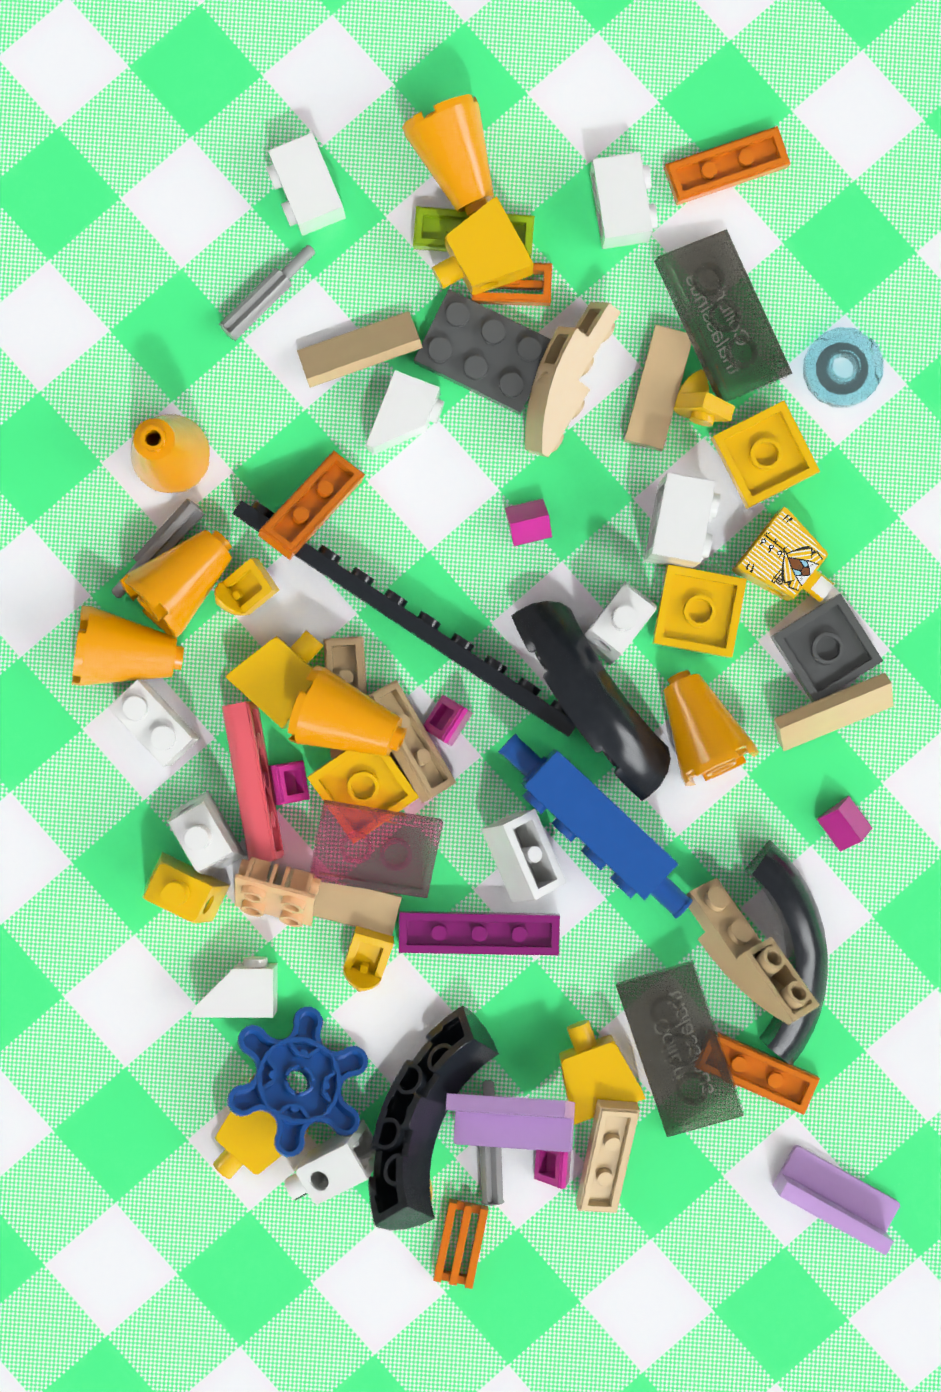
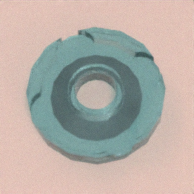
(826, 384)

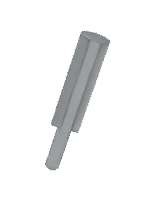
(263, 296)
(166, 537)
(491, 1164)

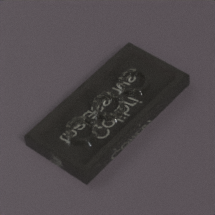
(723, 316)
(680, 1049)

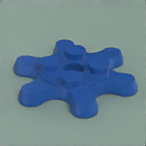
(324, 1074)

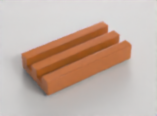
(522, 299)
(454, 1276)

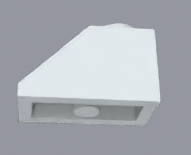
(404, 412)
(244, 992)

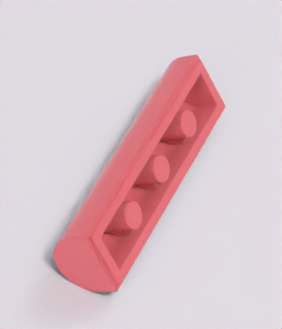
(253, 781)

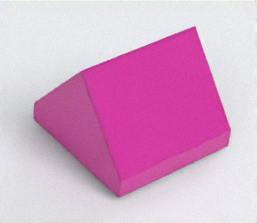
(528, 522)
(447, 720)
(289, 782)
(845, 824)
(553, 1168)

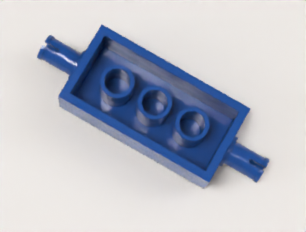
(601, 825)

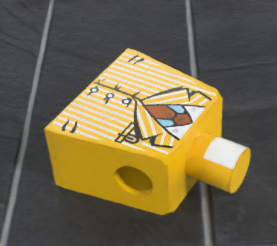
(785, 560)

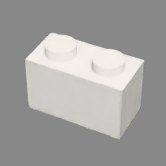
(306, 183)
(622, 200)
(153, 723)
(524, 856)

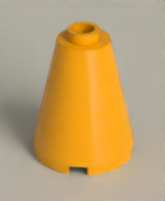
(454, 151)
(170, 453)
(179, 580)
(121, 650)
(343, 718)
(703, 729)

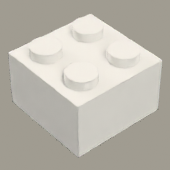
(681, 521)

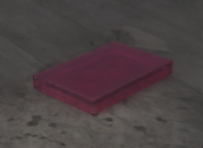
(375, 848)

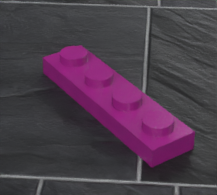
(479, 933)

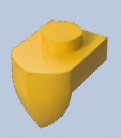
(699, 405)
(245, 589)
(367, 958)

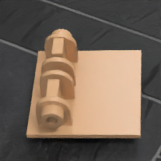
(257, 897)

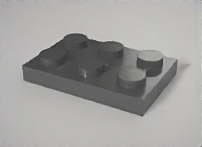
(482, 352)

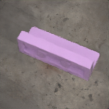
(512, 1122)
(837, 1198)

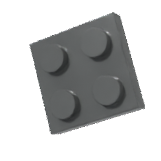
(826, 648)

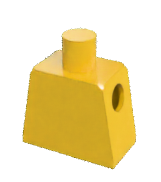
(484, 252)
(277, 675)
(184, 891)
(595, 1071)
(247, 1143)

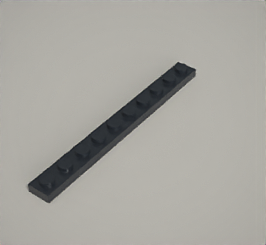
(421, 626)

